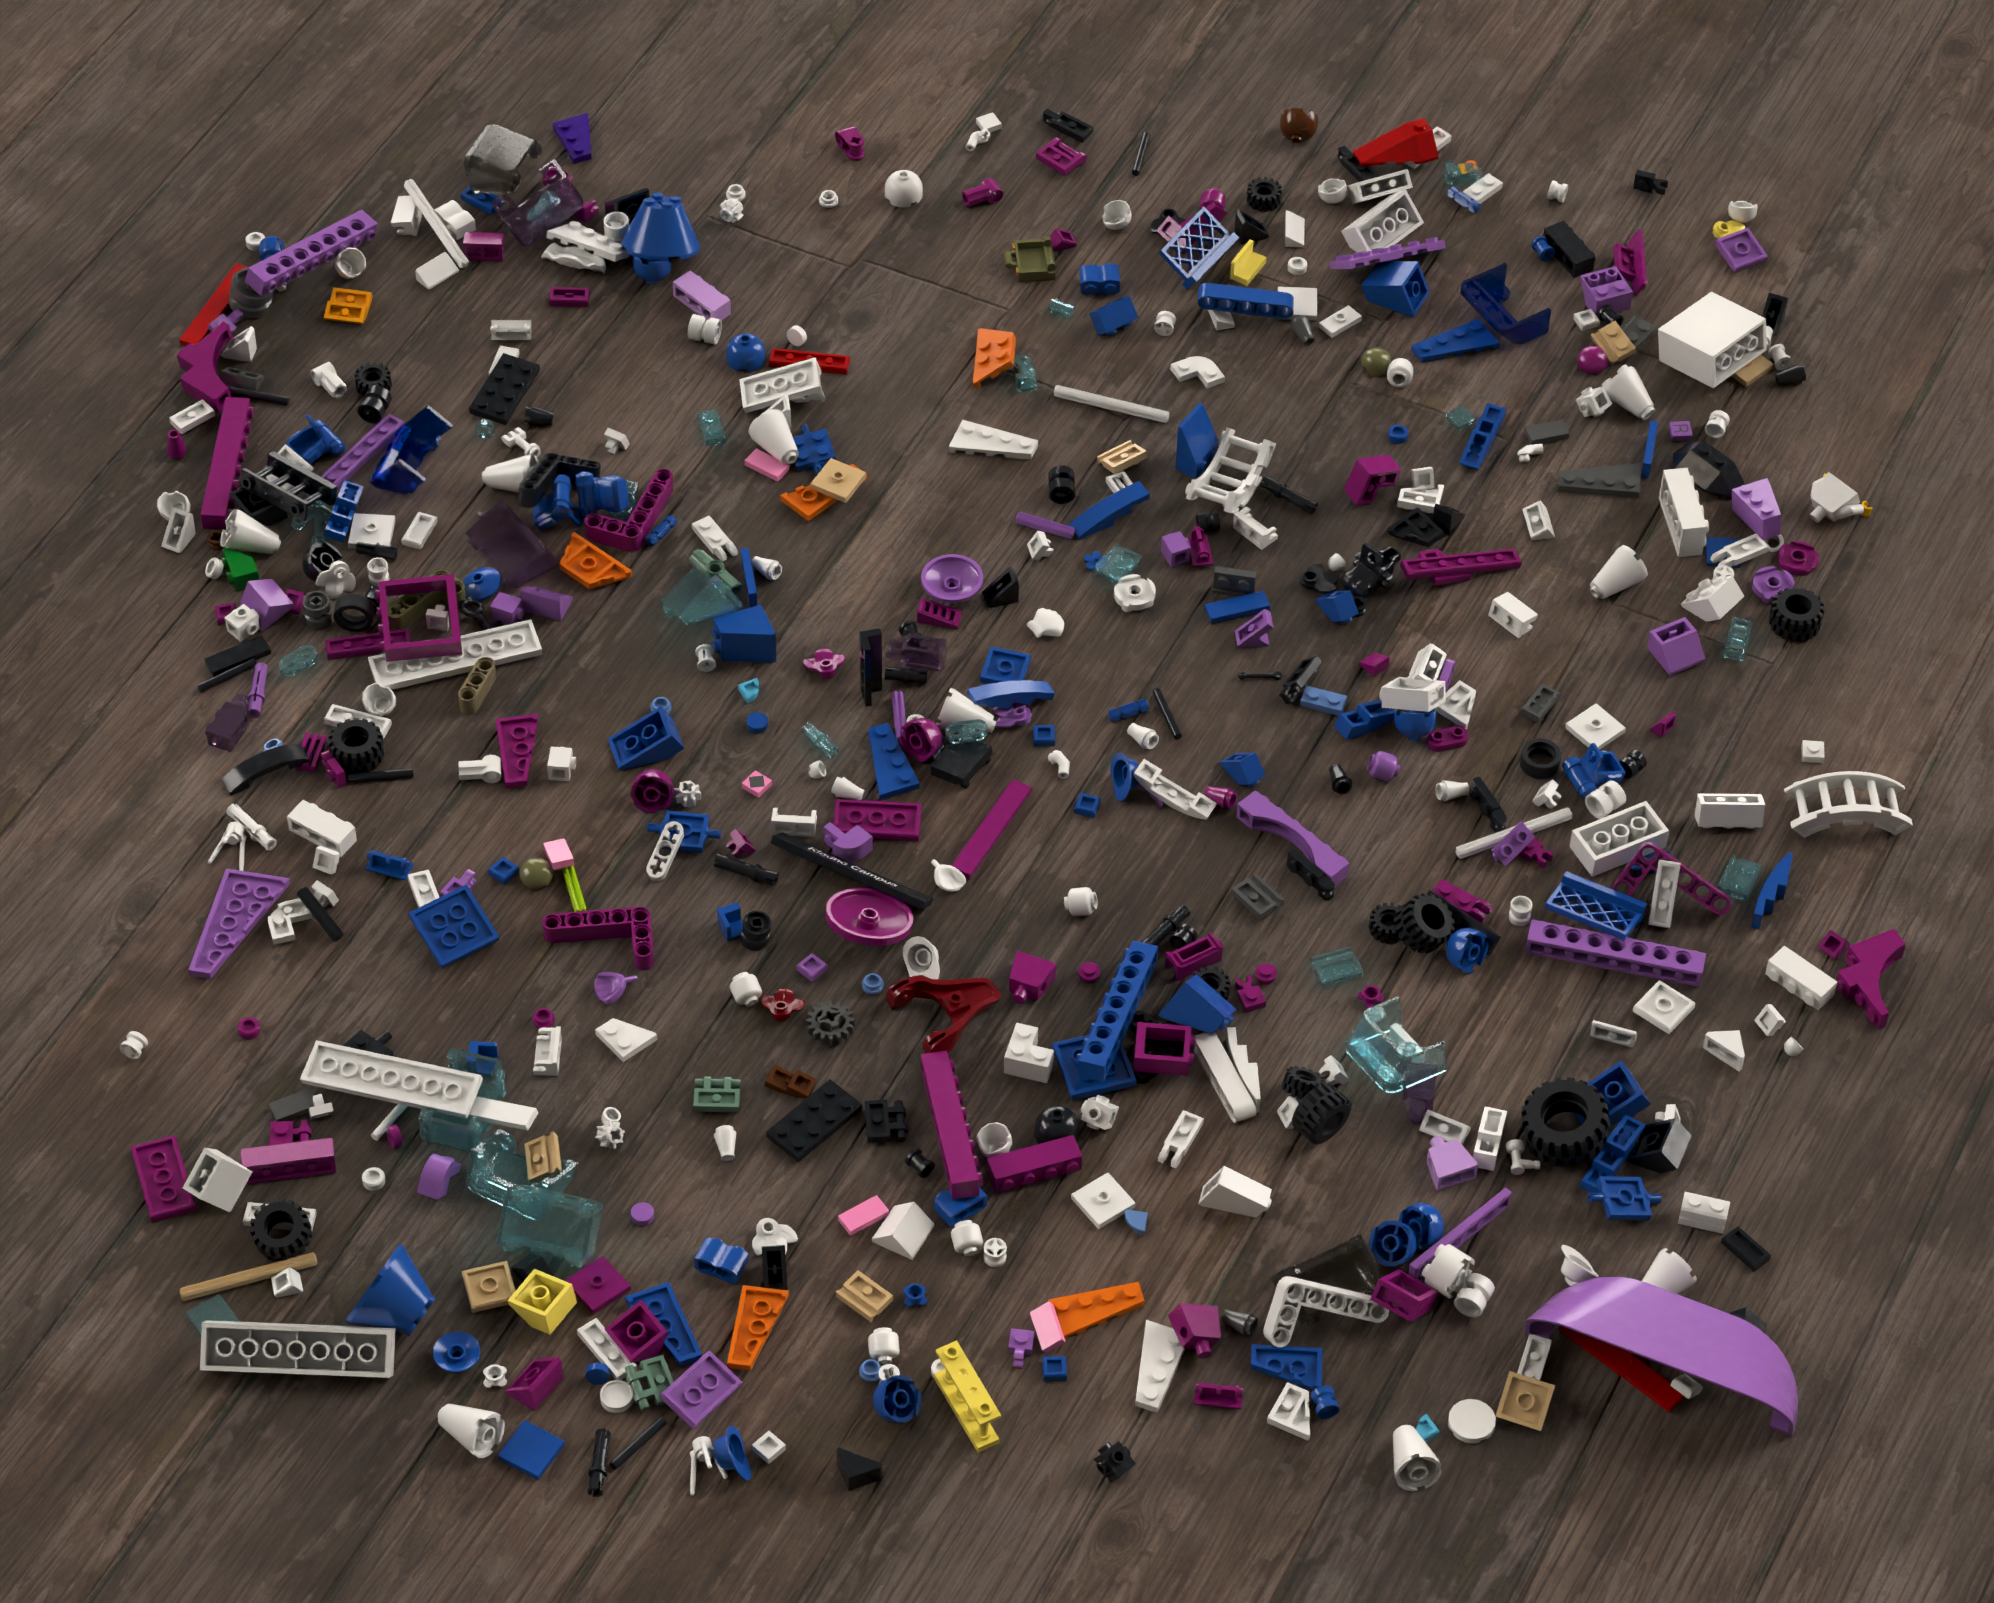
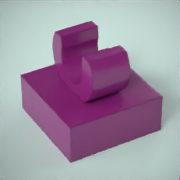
(741, 843)

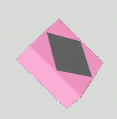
(756, 784)

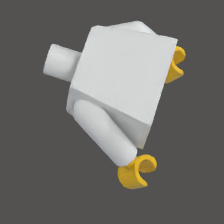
(1835, 500)

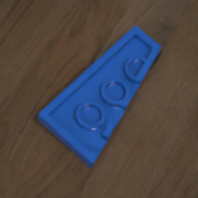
(1464, 338)
(891, 766)
(665, 1307)

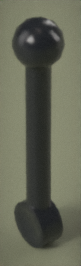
(1277, 675)

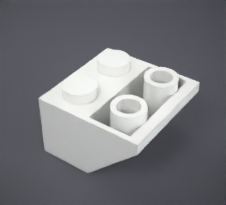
(1713, 598)
(217, 1179)

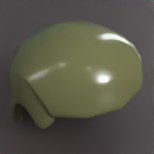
(1376, 361)
(536, 873)

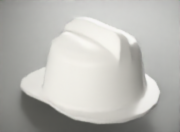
(921, 958)
(1576, 1267)

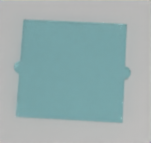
(211, 1310)

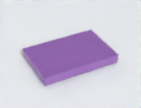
(701, 1389)

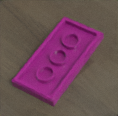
(879, 818)
(163, 1178)

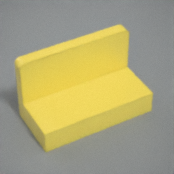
(1246, 264)

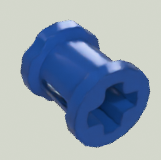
(1541, 245)

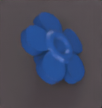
(1092, 560)

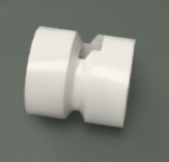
(616, 226)
(700, 329)
(1605, 799)
(1474, 1295)

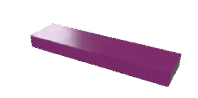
(362, 644)

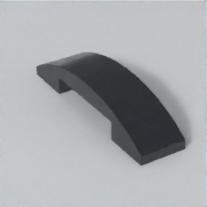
(262, 764)

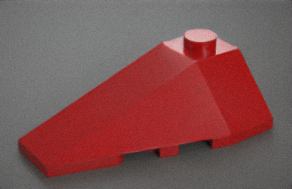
(1403, 144)

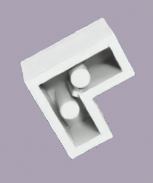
(1025, 1057)

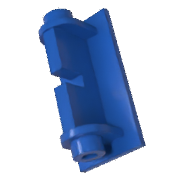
(388, 866)

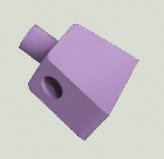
(1450, 1163)

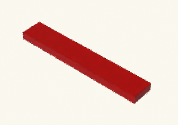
(215, 306)
(1630, 1369)

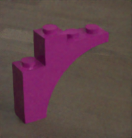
(200, 367)
(1866, 965)

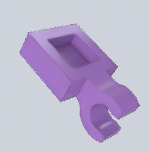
(233, 318)
(455, 883)
(1020, 1344)

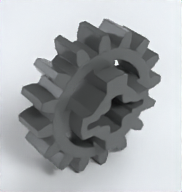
(830, 1022)

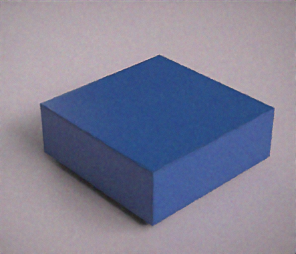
(1044, 735)
(1087, 805)
(503, 870)
(1054, 1368)

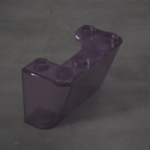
(516, 216)

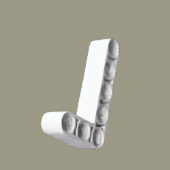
(1320, 1301)

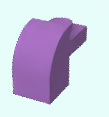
(848, 846)
(436, 1176)

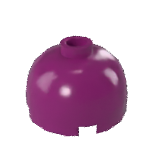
(921, 738)
(652, 791)

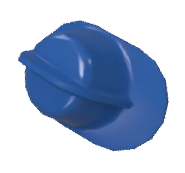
(1122, 775)
(731, 1454)

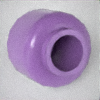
(1383, 766)

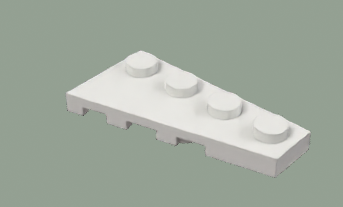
(588, 240)
(980, 438)
(1158, 1365)

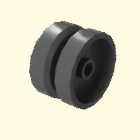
(246, 298)

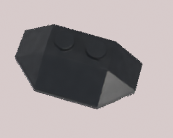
(1709, 467)

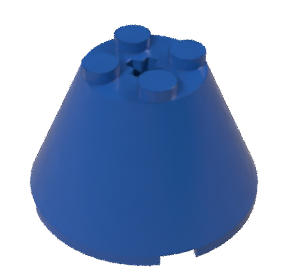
(661, 230)
(394, 1296)

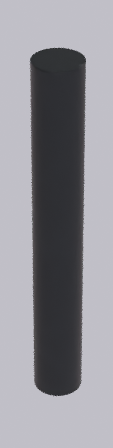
(1140, 154)
(259, 395)
(226, 675)
(1167, 713)
(380, 775)
(637, 1443)

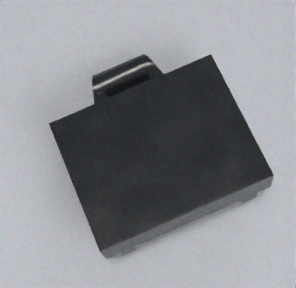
(960, 761)

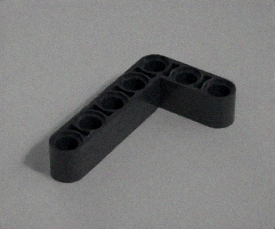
(544, 473)

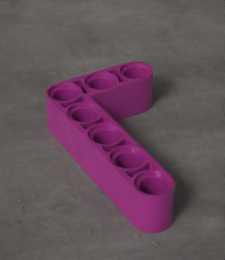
(632, 534)
(1690, 887)
(605, 924)

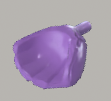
(611, 986)

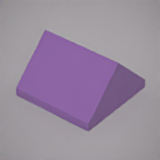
(266, 600)
(545, 602)

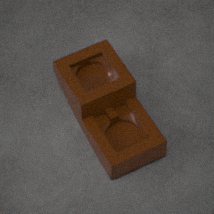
(788, 1083)

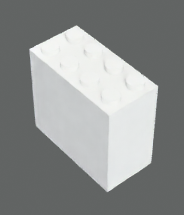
(1712, 339)

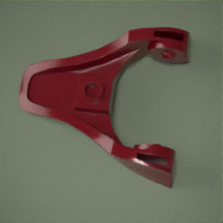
(959, 998)

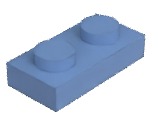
(1323, 700)

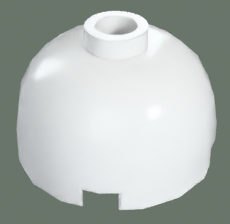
(903, 188)

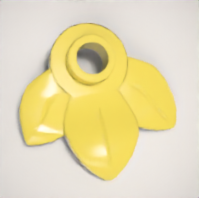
(1723, 229)

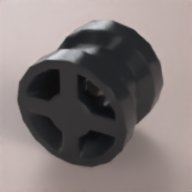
(1184, 936)

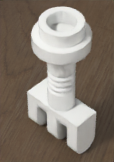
(518, 438)

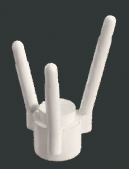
(232, 835)
(703, 1452)

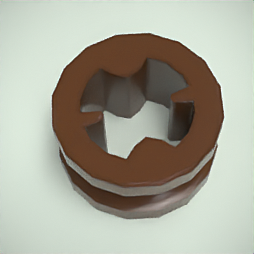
(212, 536)

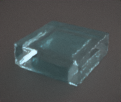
(1460, 417)

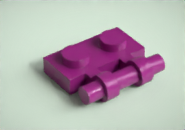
(285, 1133)

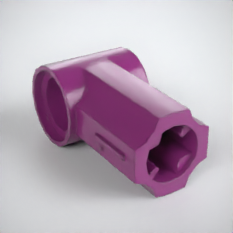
(987, 191)

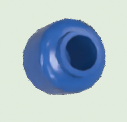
(270, 246)

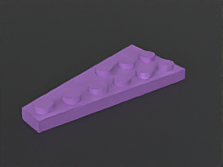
(1384, 254)
(235, 911)

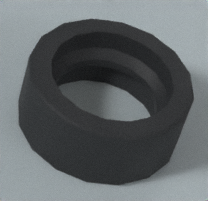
(349, 622)
(1544, 746)

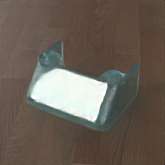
(1385, 1062)

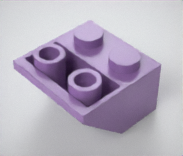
(1606, 288)
(1676, 646)

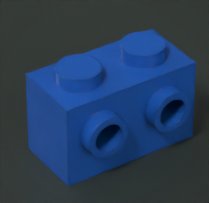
(1113, 315)

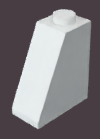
(1235, 1194)

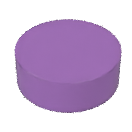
(642, 1214)

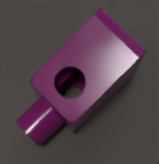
(1030, 977)
(1196, 1327)

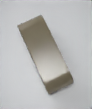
(477, 685)

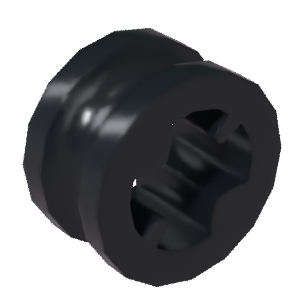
(1362, 603)

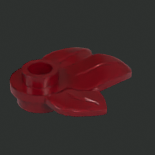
(782, 1004)

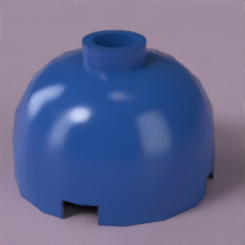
(652, 270)
(745, 352)
(1414, 723)
(1466, 949)
(1425, 1222)
(1392, 1243)
(897, 1399)

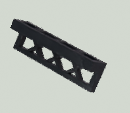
(870, 663)

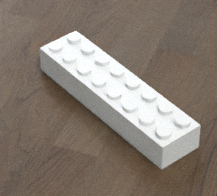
(297, 1349)

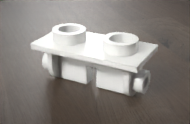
(511, 329)

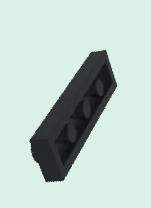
(1464, 920)

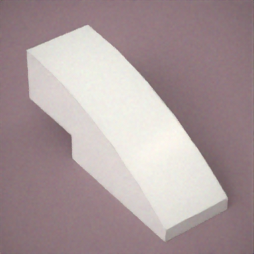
(1489, 1138)

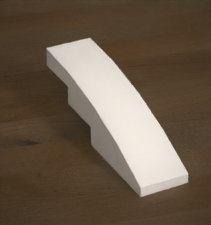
(1247, 1071)

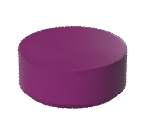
(248, 1028)
(394, 1136)

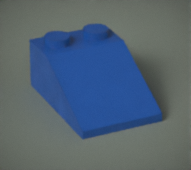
(1195, 443)
(646, 741)
(1620, 1092)

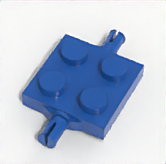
(813, 449)
(695, 830)
(1624, 1198)

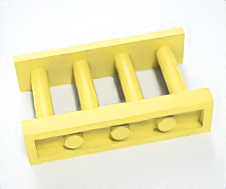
(967, 1396)

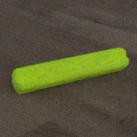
(574, 889)

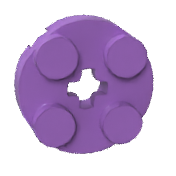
(1770, 575)

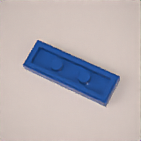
(1649, 449)
(748, 577)
(1236, 607)

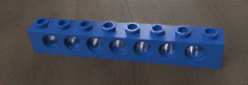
(1117, 1011)

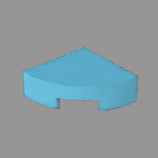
(749, 690)
(1427, 1428)

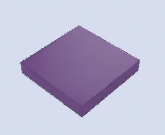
(1741, 250)

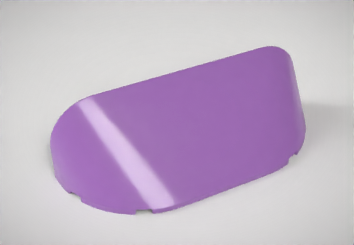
(1678, 1336)

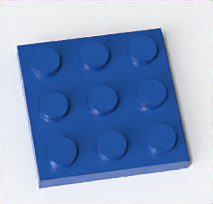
(453, 926)
(1119, 1075)

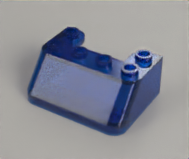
(1487, 292)

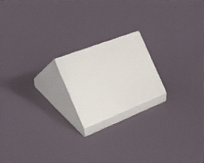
(904, 1230)

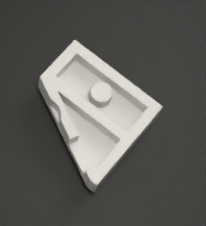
(624, 1038)

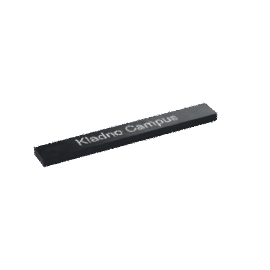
(852, 870)

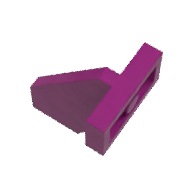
(1170, 227)

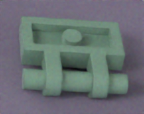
(713, 1098)
(657, 1377)

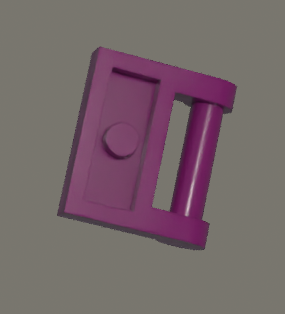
(1060, 156)

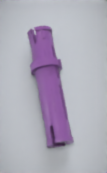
(256, 696)

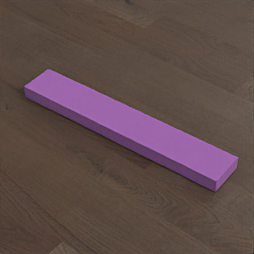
(363, 451)
(1464, 1230)

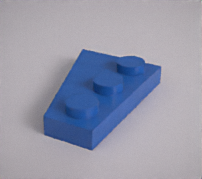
(1289, 1363)

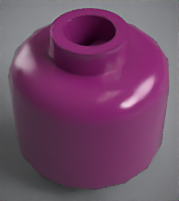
(1212, 196)

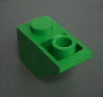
(240, 568)

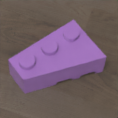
(1758, 508)

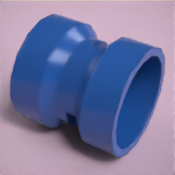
(1325, 1402)

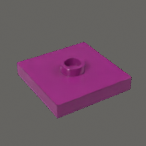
(598, 1285)

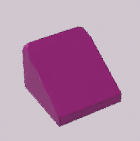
(1062, 239)
(1375, 663)
(1664, 725)
(1833, 944)

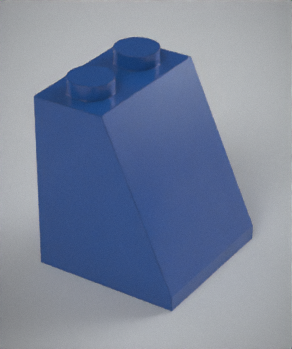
(1396, 286)
(744, 636)
(1199, 1007)

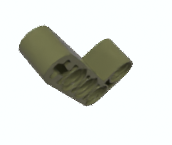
(413, 606)

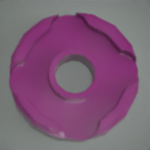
(1794, 566)

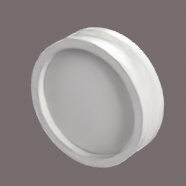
(616, 1396)

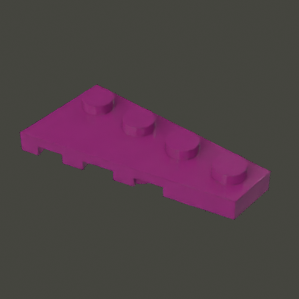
(516, 746)

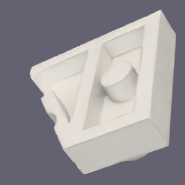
(1420, 497)
(1458, 704)
(1292, 1411)

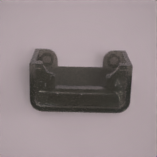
(496, 157)
(1343, 1267)

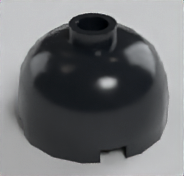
(319, 559)
(1056, 1123)

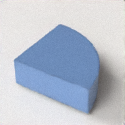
(1136, 1220)

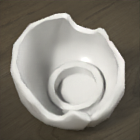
(1332, 191)
(1742, 211)
(1116, 215)
(350, 263)
(169, 500)
(378, 699)
(994, 1139)

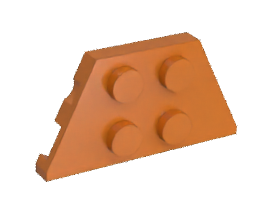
(993, 354)
(591, 565)

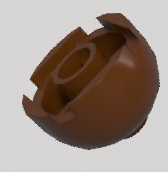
(1298, 125)

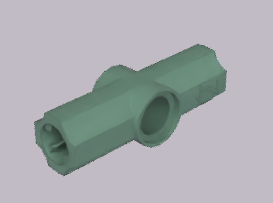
(711, 567)

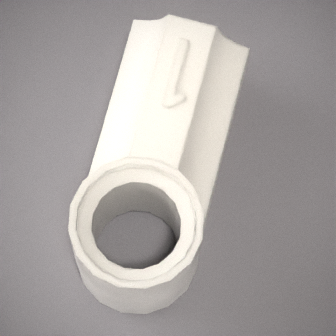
(327, 377)
(487, 769)

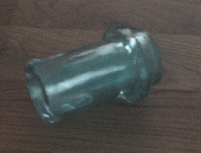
(1061, 307)

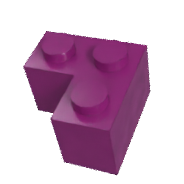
(1369, 476)

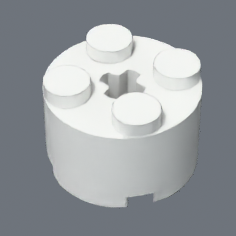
(1447, 1270)

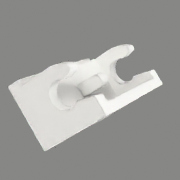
(406, 216)
(1253, 529)
(1512, 614)
(793, 824)
(548, 1052)

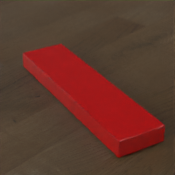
(828, 362)

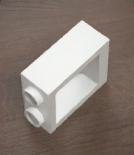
(1413, 694)

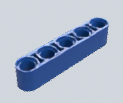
(1245, 300)

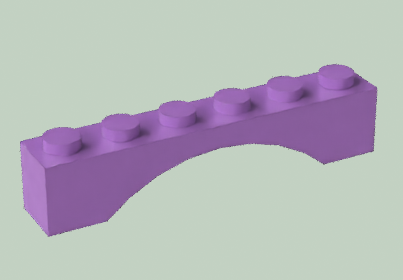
(1263, 815)

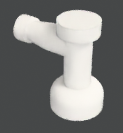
(1515, 1148)

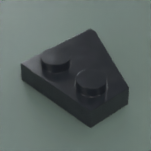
(1417, 529)

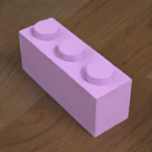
(701, 296)

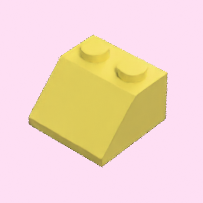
(543, 1301)

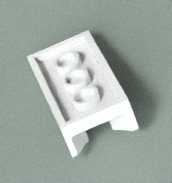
(791, 380)

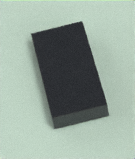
(1746, 1249)

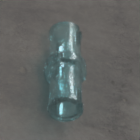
(820, 740)

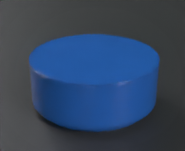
(1398, 434)
(757, 722)
(597, 1373)

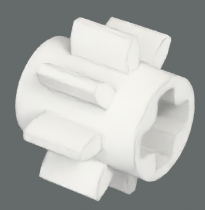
(731, 210)
(687, 793)
(610, 1134)

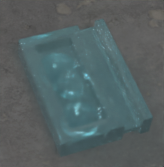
(1117, 564)
(1739, 878)
(1336, 966)

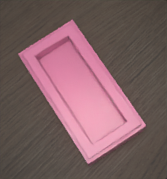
(766, 465)
(558, 854)
(863, 1215)
(1047, 1327)

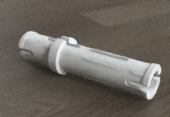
(256, 831)

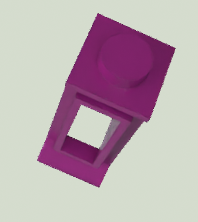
(1194, 956)

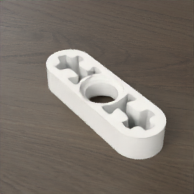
(664, 867)

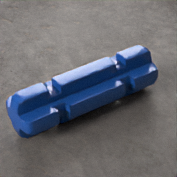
(1463, 199)
(661, 530)
(1128, 710)

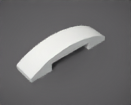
(1171, 794)

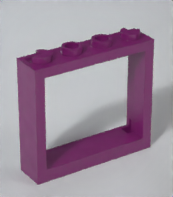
(418, 649)

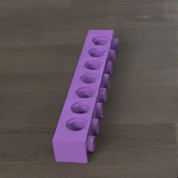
(310, 252)
(1615, 953)

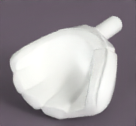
(948, 877)

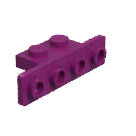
(1631, 262)

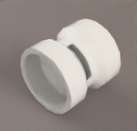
(1717, 424)
(377, 571)
(1520, 911)

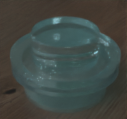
(484, 428)

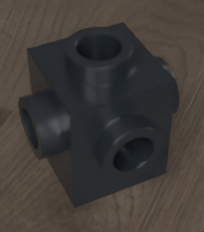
(1114, 1460)

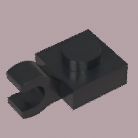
(1647, 182)

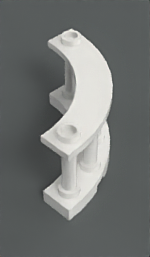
(1246, 488)
(1852, 813)

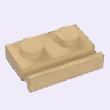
(1613, 342)
(1122, 457)
(542, 1157)
(864, 1296)

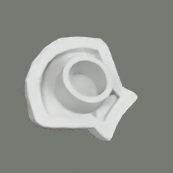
(1046, 623)

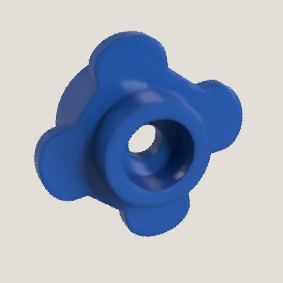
(915, 1289)

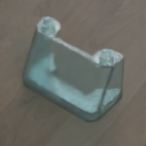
(699, 598)
(497, 1167)

